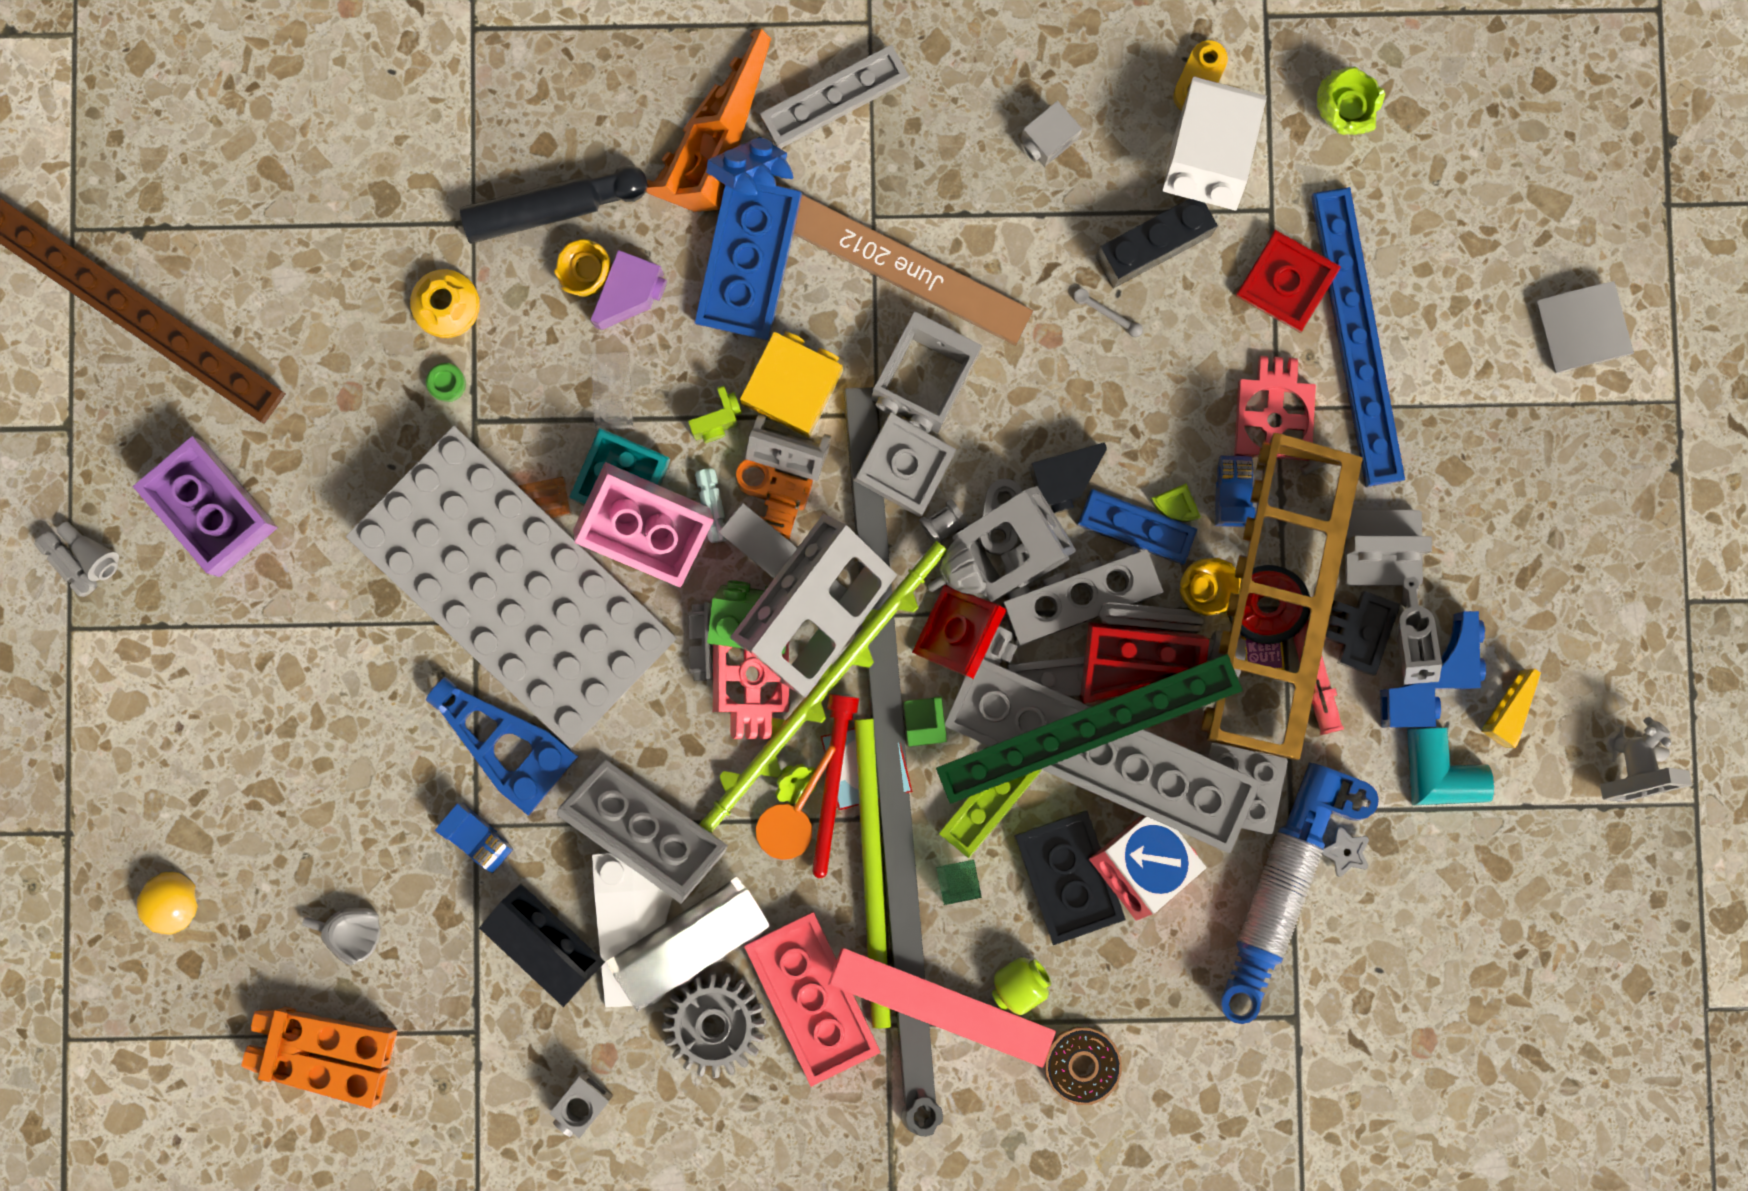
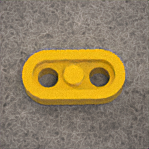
(1199, 68)

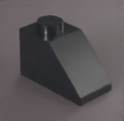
(1066, 475)

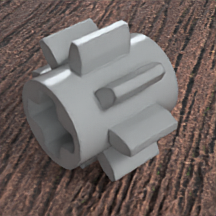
(1000, 647)

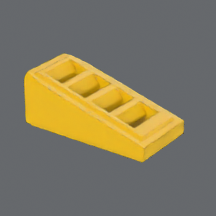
(1511, 712)

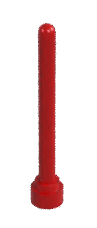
(842, 711)

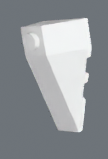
(625, 912)

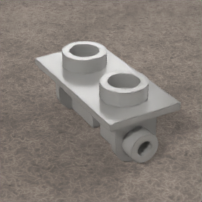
(701, 656)

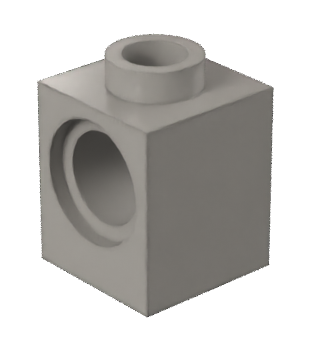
(1050, 134)
(592, 1093)

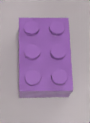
(205, 507)

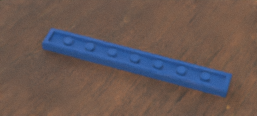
(1358, 339)

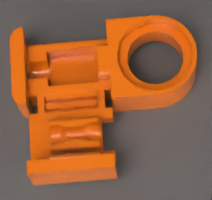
(784, 494)

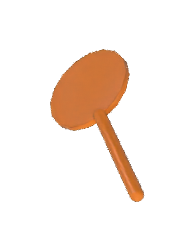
(786, 829)

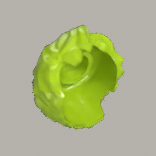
(1350, 101)

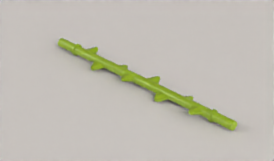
(811, 707)

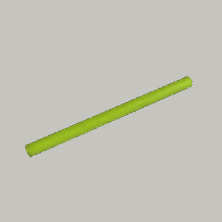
(871, 855)

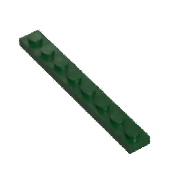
(1089, 728)

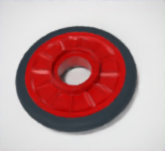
(1286, 620)

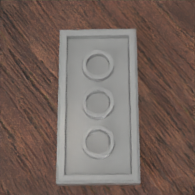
(642, 830)

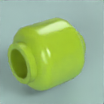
(1021, 985)

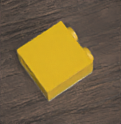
(792, 383)

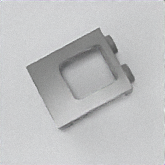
(1037, 530)

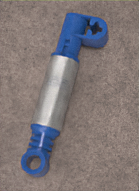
(1286, 882)

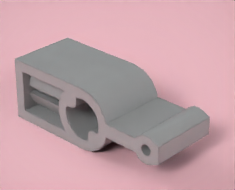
(1417, 648)

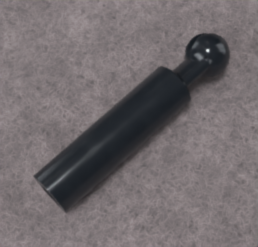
(550, 203)

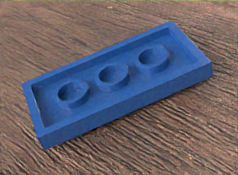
(748, 261)

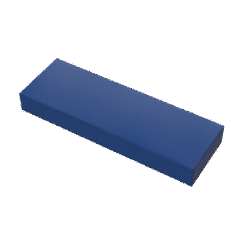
(1137, 527)

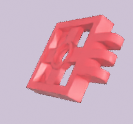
(1276, 383)
(751, 716)

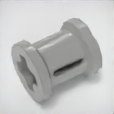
(944, 522)

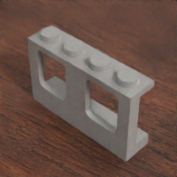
(803, 594)

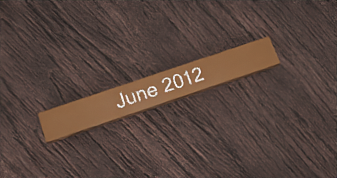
(910, 271)

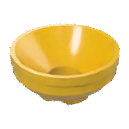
(457, 316)

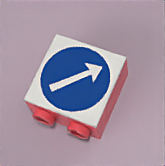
(1147, 865)

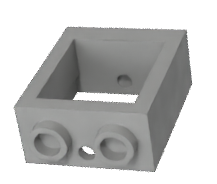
(940, 340)

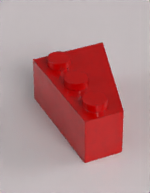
(1133, 657)

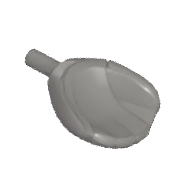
(959, 570)
(349, 933)

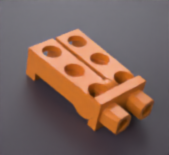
(346, 1060)

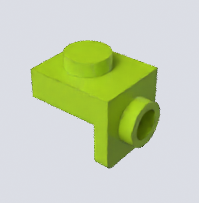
(712, 426)

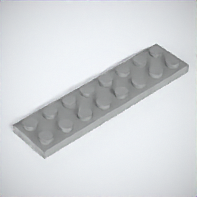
(1132, 771)

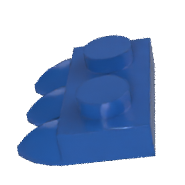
(749, 165)

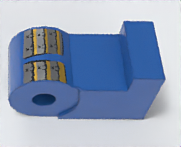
(1234, 491)
(474, 837)

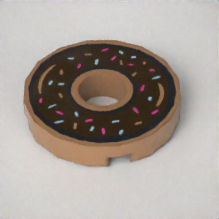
(1095, 1085)

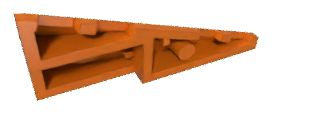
(710, 132)

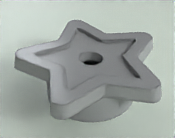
(1336, 849)

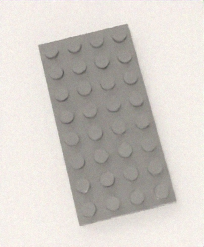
(511, 587)

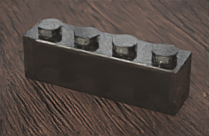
(687, 944)

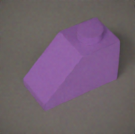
(628, 290)

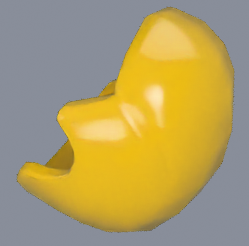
(583, 267)
(1208, 585)
(167, 903)

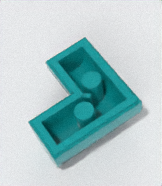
(619, 453)
(1435, 780)

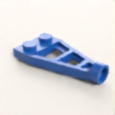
(537, 773)

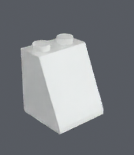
(1214, 143)

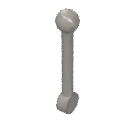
(1082, 297)

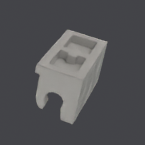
(786, 451)

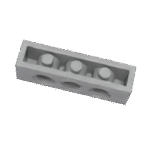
(1029, 626)

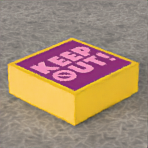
(1264, 654)

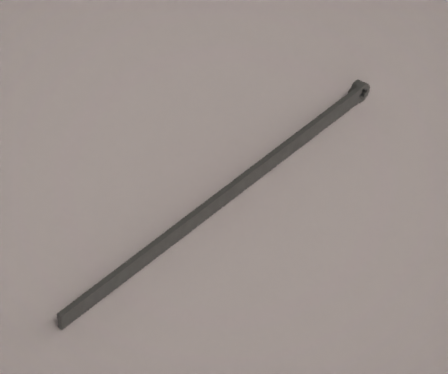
(893, 801)

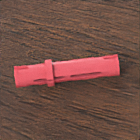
(1329, 721)

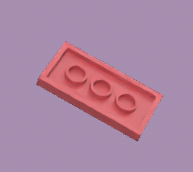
(817, 1018)

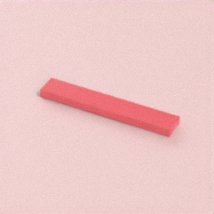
(941, 1007)

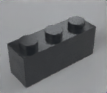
(1155, 241)
(541, 944)

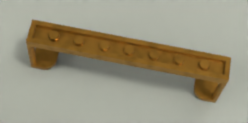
(1319, 604)

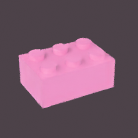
(642, 525)

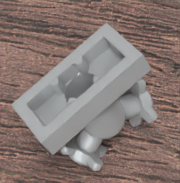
(1641, 763)

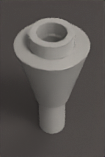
(95, 559)

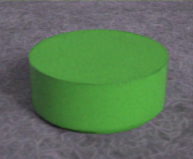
(446, 382)

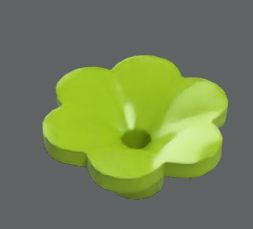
(793, 782)

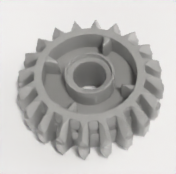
(714, 1048)

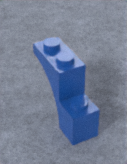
(1461, 669)

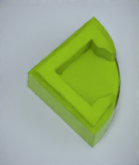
(1177, 504)

